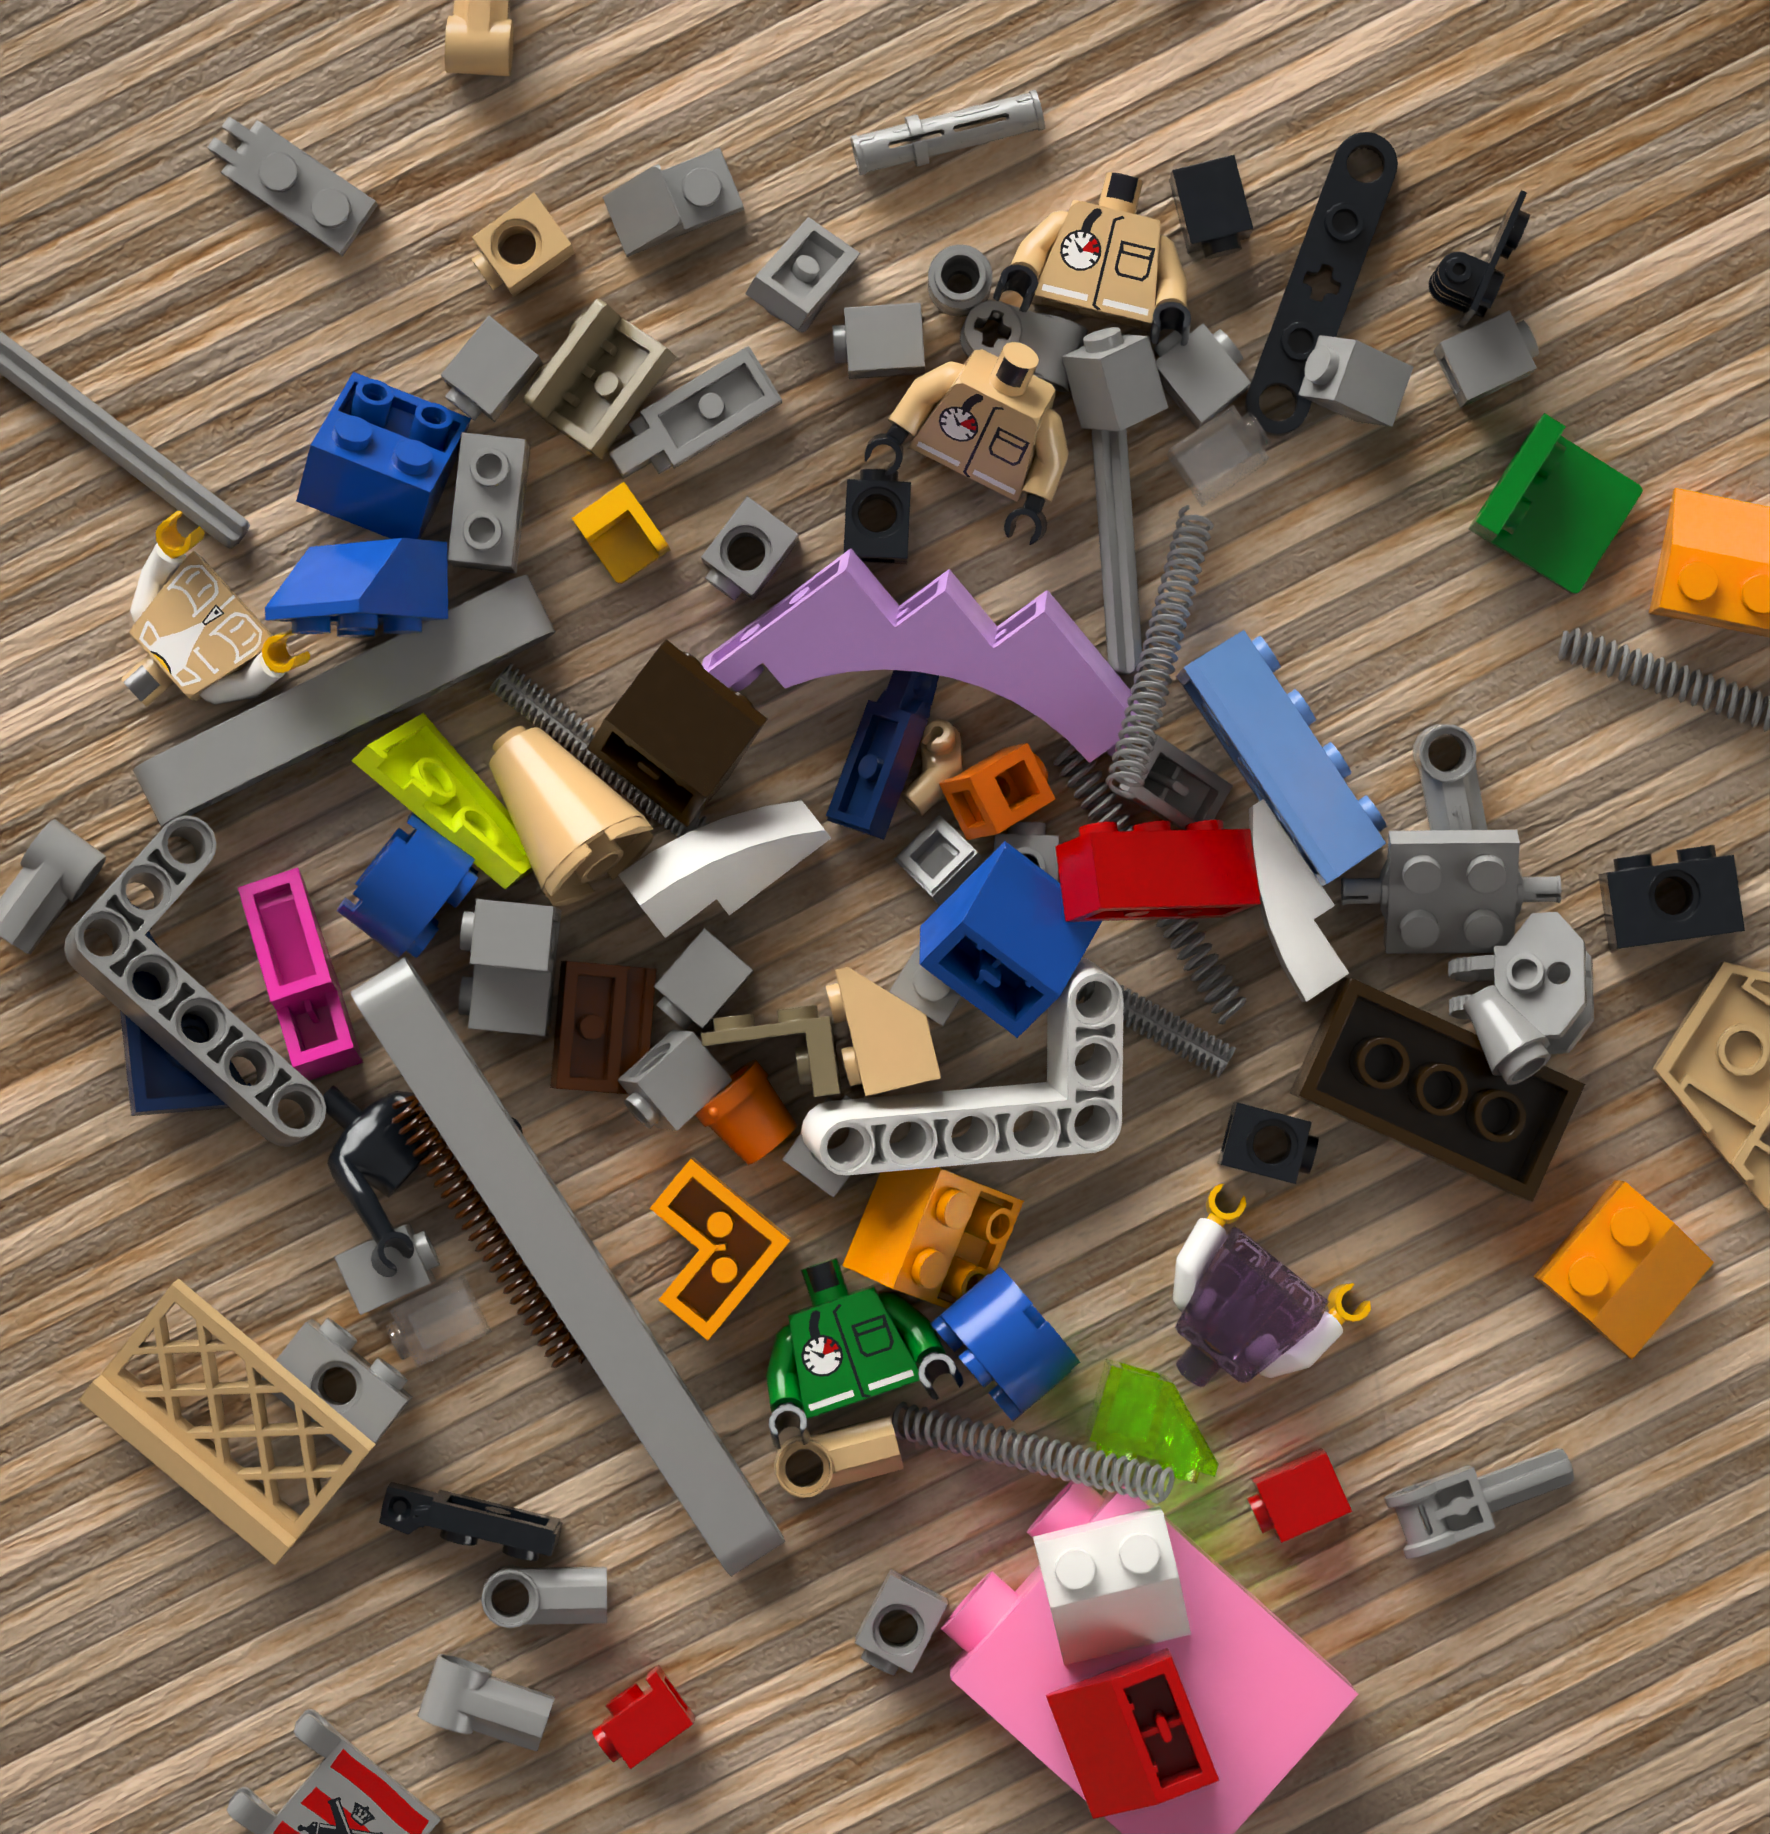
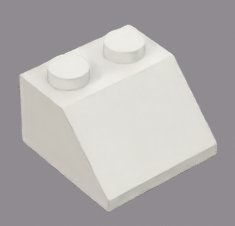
(1112, 1585)

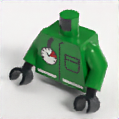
(848, 1351)

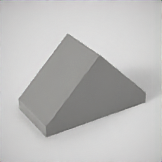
(1178, 786)

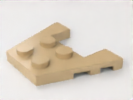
(1722, 1070)

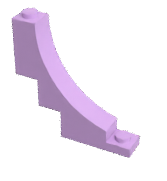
(852, 624)

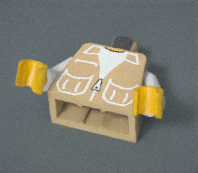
(199, 629)

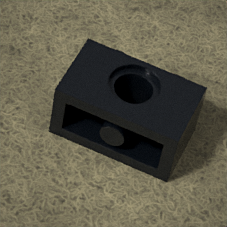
(1709, 907)

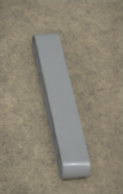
(344, 701)

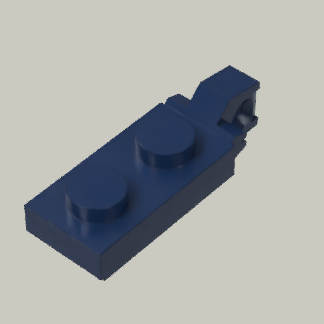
(883, 754)

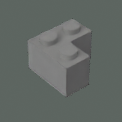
(513, 966)

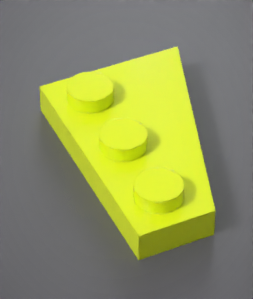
(446, 794)

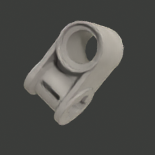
(1042, 332)

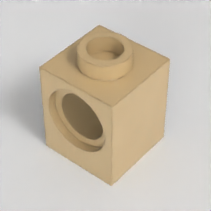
(526, 218)

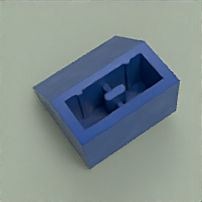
(382, 458)
(365, 587)
(1005, 940)

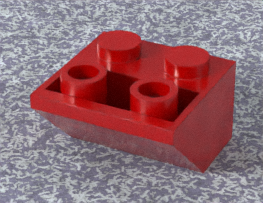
(1132, 1736)

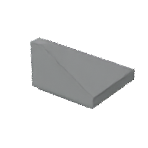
(939, 860)

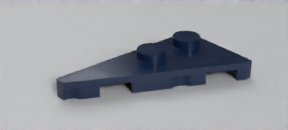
(153, 1076)

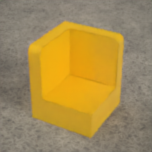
(621, 533)

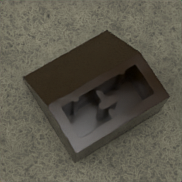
(677, 733)

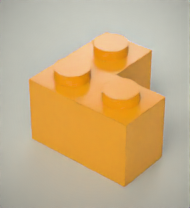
(732, 1242)

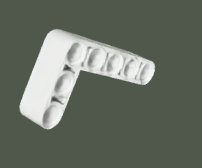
(998, 1107)

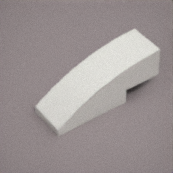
(722, 862)
(1289, 904)

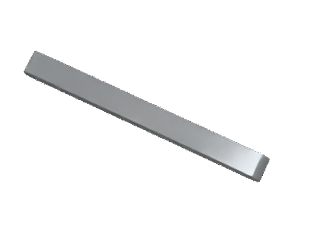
(567, 1266)

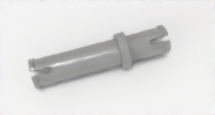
(873, 152)

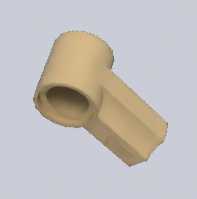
(479, 38)
(845, 1454)

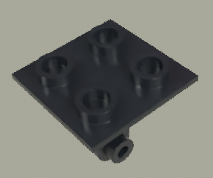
(1472, 283)

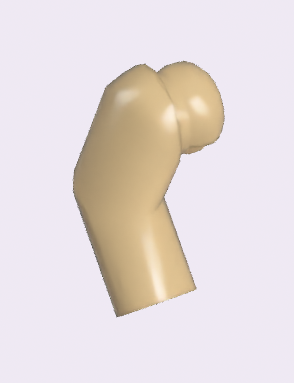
(940, 760)

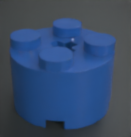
(408, 888)
(1006, 1343)

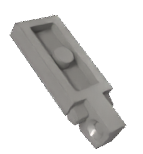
(698, 415)

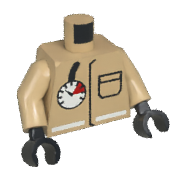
(1103, 264)
(987, 424)

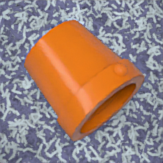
(748, 1114)

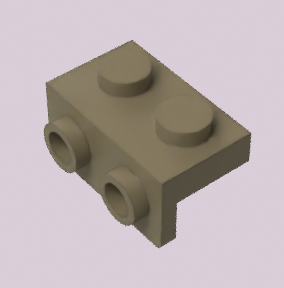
(598, 378)

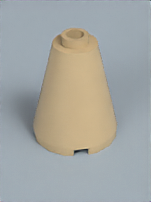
(565, 815)

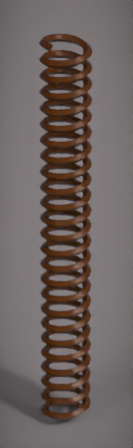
(476, 1204)

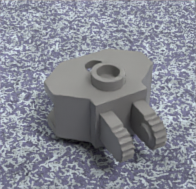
(1531, 976)

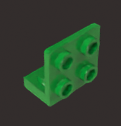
(1556, 507)

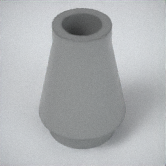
(1506, 1036)

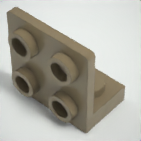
(815, 1062)

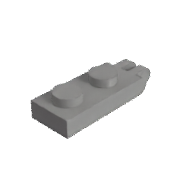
(294, 184)

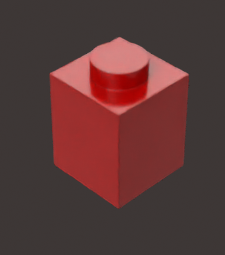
(1298, 1496)

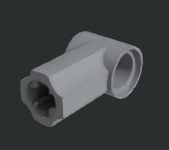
(1452, 795)
(54, 872)
(555, 1595)
(470, 1699)

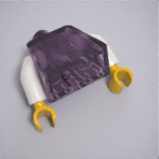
(1248, 1307)

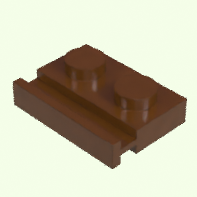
(601, 1024)

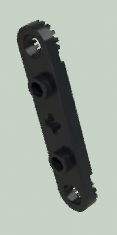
(1335, 241)

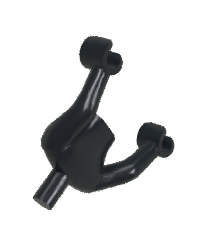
(374, 1156)

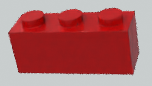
(1157, 872)

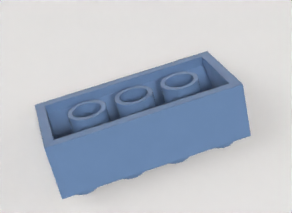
(1280, 755)

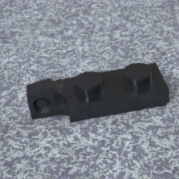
(469, 1519)

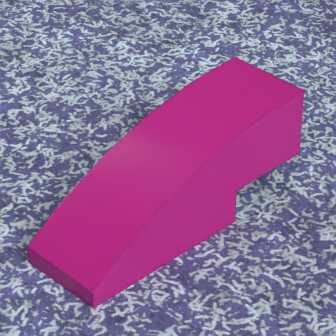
(299, 975)

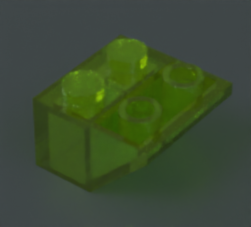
(1147, 1417)

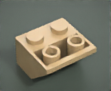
(887, 1035)

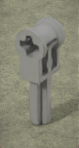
(1462, 1503)

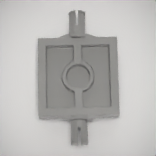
(1450, 890)

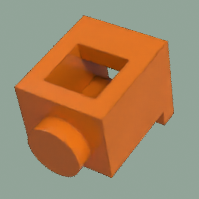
(998, 791)

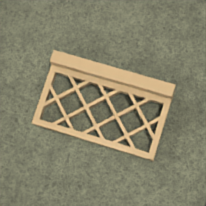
(207, 1467)

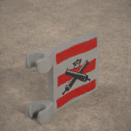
(339, 1796)

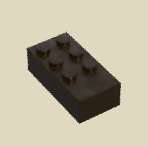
(1434, 1089)

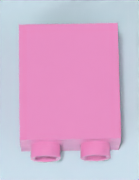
(1245, 1672)

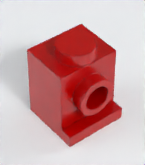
(643, 1720)

